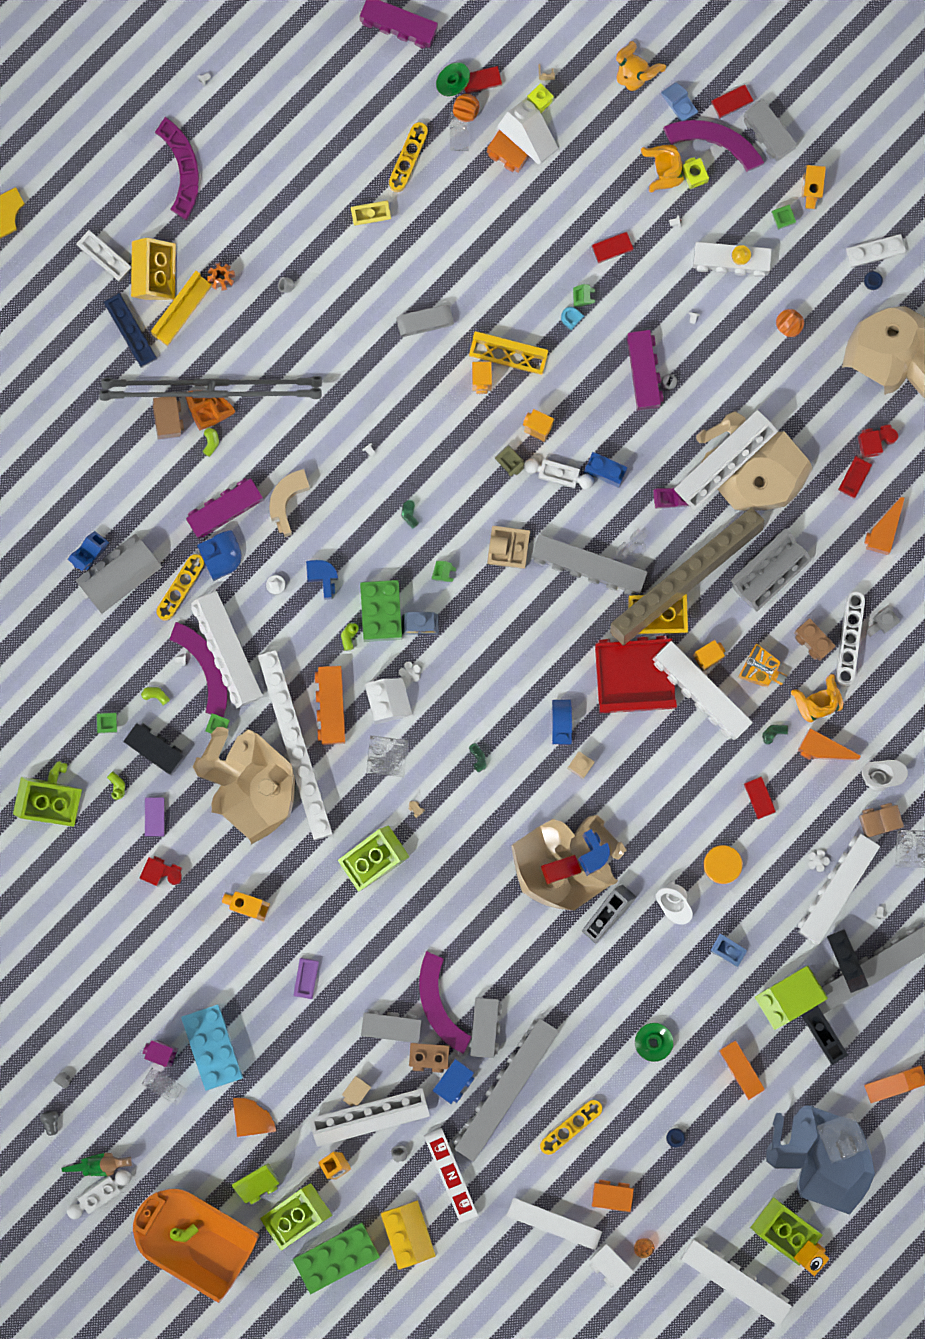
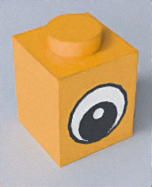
(334, 1165)
(812, 1257)

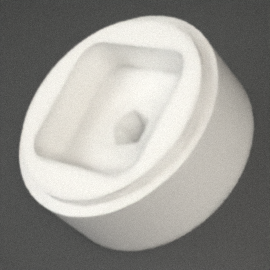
(275, 584)

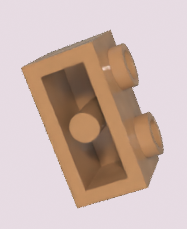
(167, 417)
(814, 639)
(428, 1056)

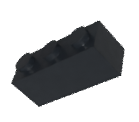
(154, 748)
(847, 961)

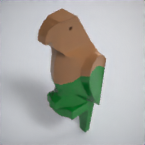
(99, 1165)

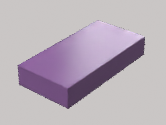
(154, 817)
(306, 978)

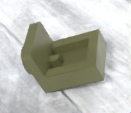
(510, 461)

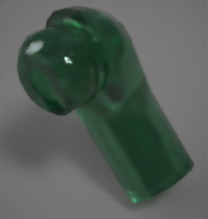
(407, 513)
(772, 731)
(480, 756)

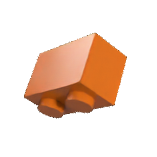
(507, 152)
(612, 1196)

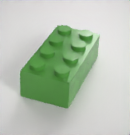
(336, 1258)

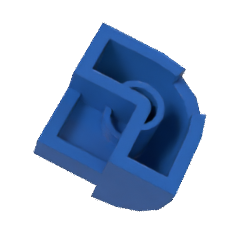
(221, 554)

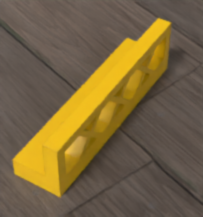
(181, 308)
(508, 345)

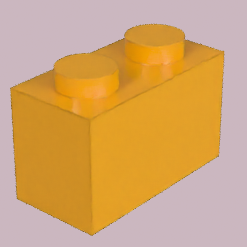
(481, 377)
(538, 424)
(709, 655)

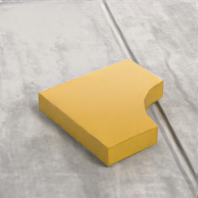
(9, 206)

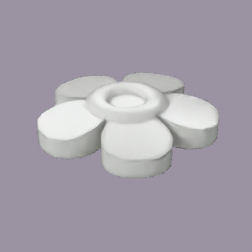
(410, 673)
(818, 860)

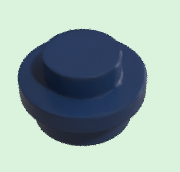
(873, 280)
(675, 1137)

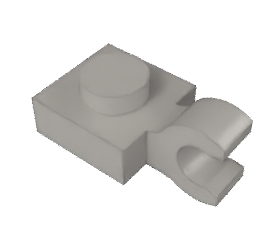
(884, 621)

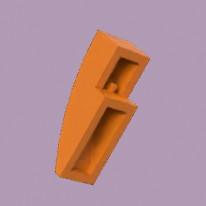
(741, 1069)

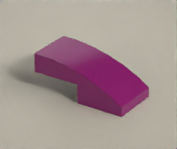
(667, 498)

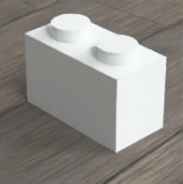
(611, 1266)

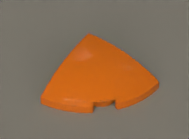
(209, 411)
(251, 1118)

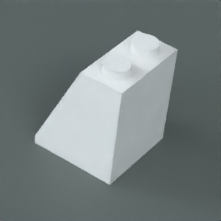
(388, 700)

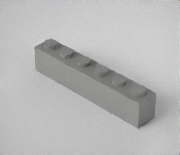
(588, 564)

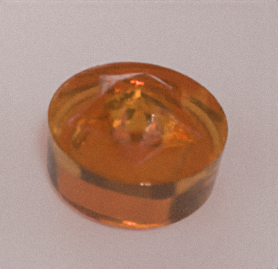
(644, 1248)

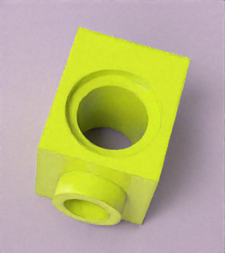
(540, 98)
(698, 180)

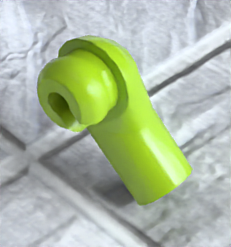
(213, 441)
(347, 634)
(155, 692)
(54, 772)
(118, 786)
(183, 1235)

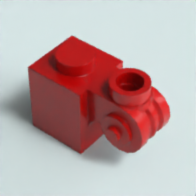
(871, 440)
(156, 869)

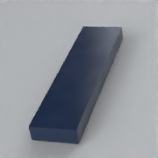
(130, 330)

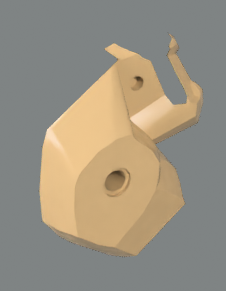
(889, 348)
(768, 477)
(254, 783)
(554, 842)

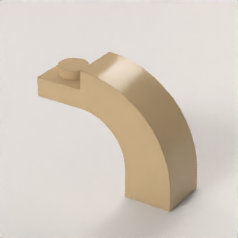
(283, 492)

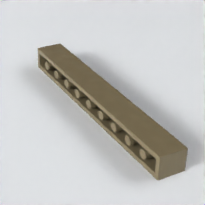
(687, 576)

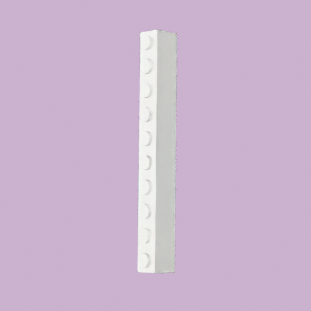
(295, 745)

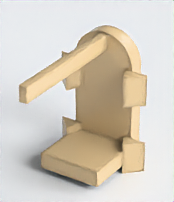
(544, 76)
(413, 806)

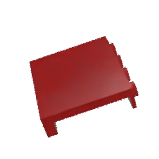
(629, 678)

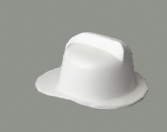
(884, 774)
(674, 903)

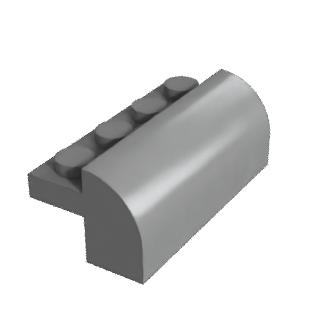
(770, 570)
(118, 573)

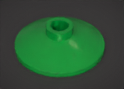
(452, 79)
(664, 1042)

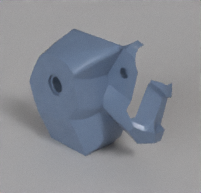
(834, 1184)

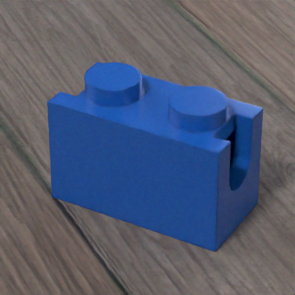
(605, 469)
(453, 1082)

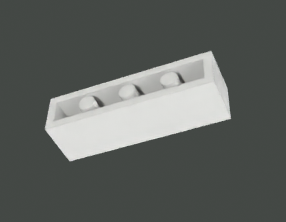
(718, 257)

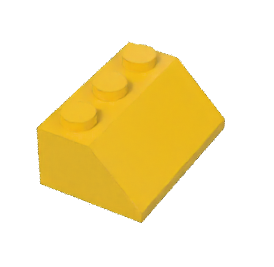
(153, 269)
(671, 621)
(408, 1234)

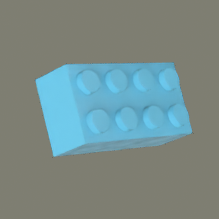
(212, 1047)

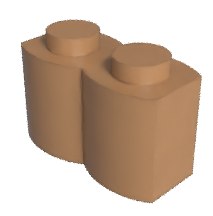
(881, 821)

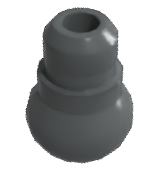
(49, 1120)

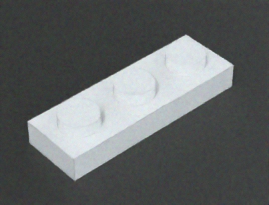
(875, 251)
(104, 256)

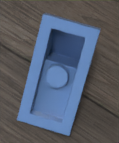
(679, 102)
(728, 950)

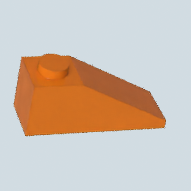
(882, 535)
(820, 747)
(895, 1084)

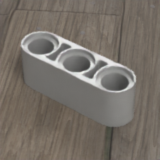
(425, 320)

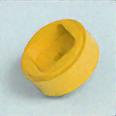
(741, 255)

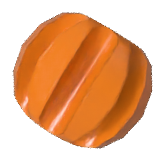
(466, 107)
(218, 282)
(790, 322)

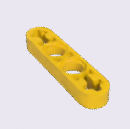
(406, 156)
(183, 589)
(573, 1130)

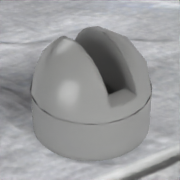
(286, 285)
(673, 384)
(62, 1080)
(399, 1149)

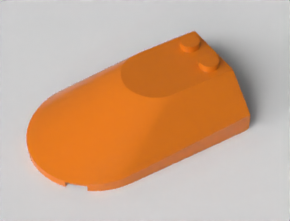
(209, 1258)

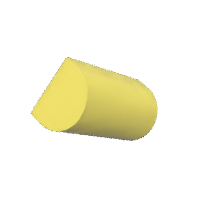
(370, 213)

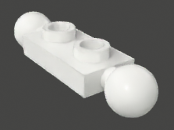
(559, 473)
(98, 1194)

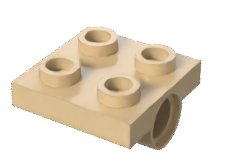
(508, 547)

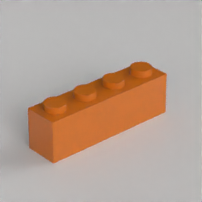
(331, 705)

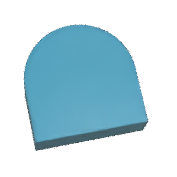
(571, 317)

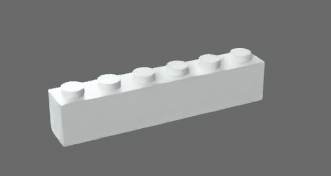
(726, 460)
(226, 650)
(702, 691)
(838, 889)
(369, 1117)
(734, 1281)

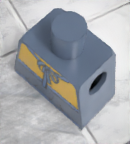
(420, 623)

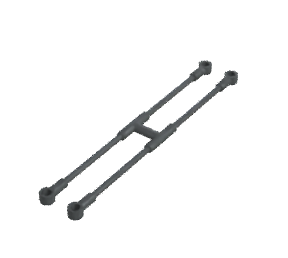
(108, 383)

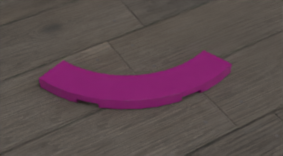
(717, 135)
(187, 166)
(198, 648)
(433, 1007)

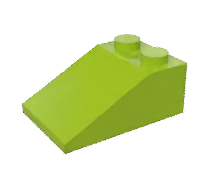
(47, 802)
(373, 858)
(791, 997)
(256, 1183)
(296, 1216)
(784, 1229)

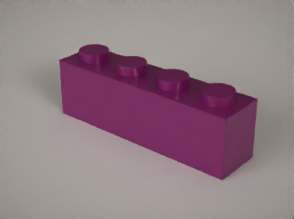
(398, 22)
(644, 370)
(224, 509)
(160, 1053)

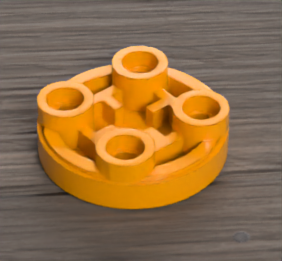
(722, 864)

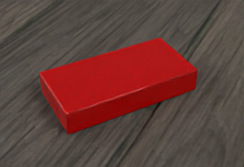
(483, 80)
(732, 101)
(612, 247)
(854, 477)
(759, 798)
(561, 869)

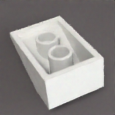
(528, 131)

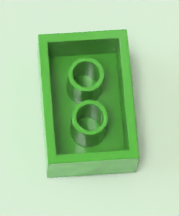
(381, 611)

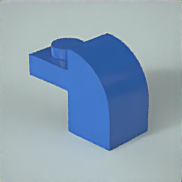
(88, 552)
(322, 571)
(561, 722)
(597, 856)

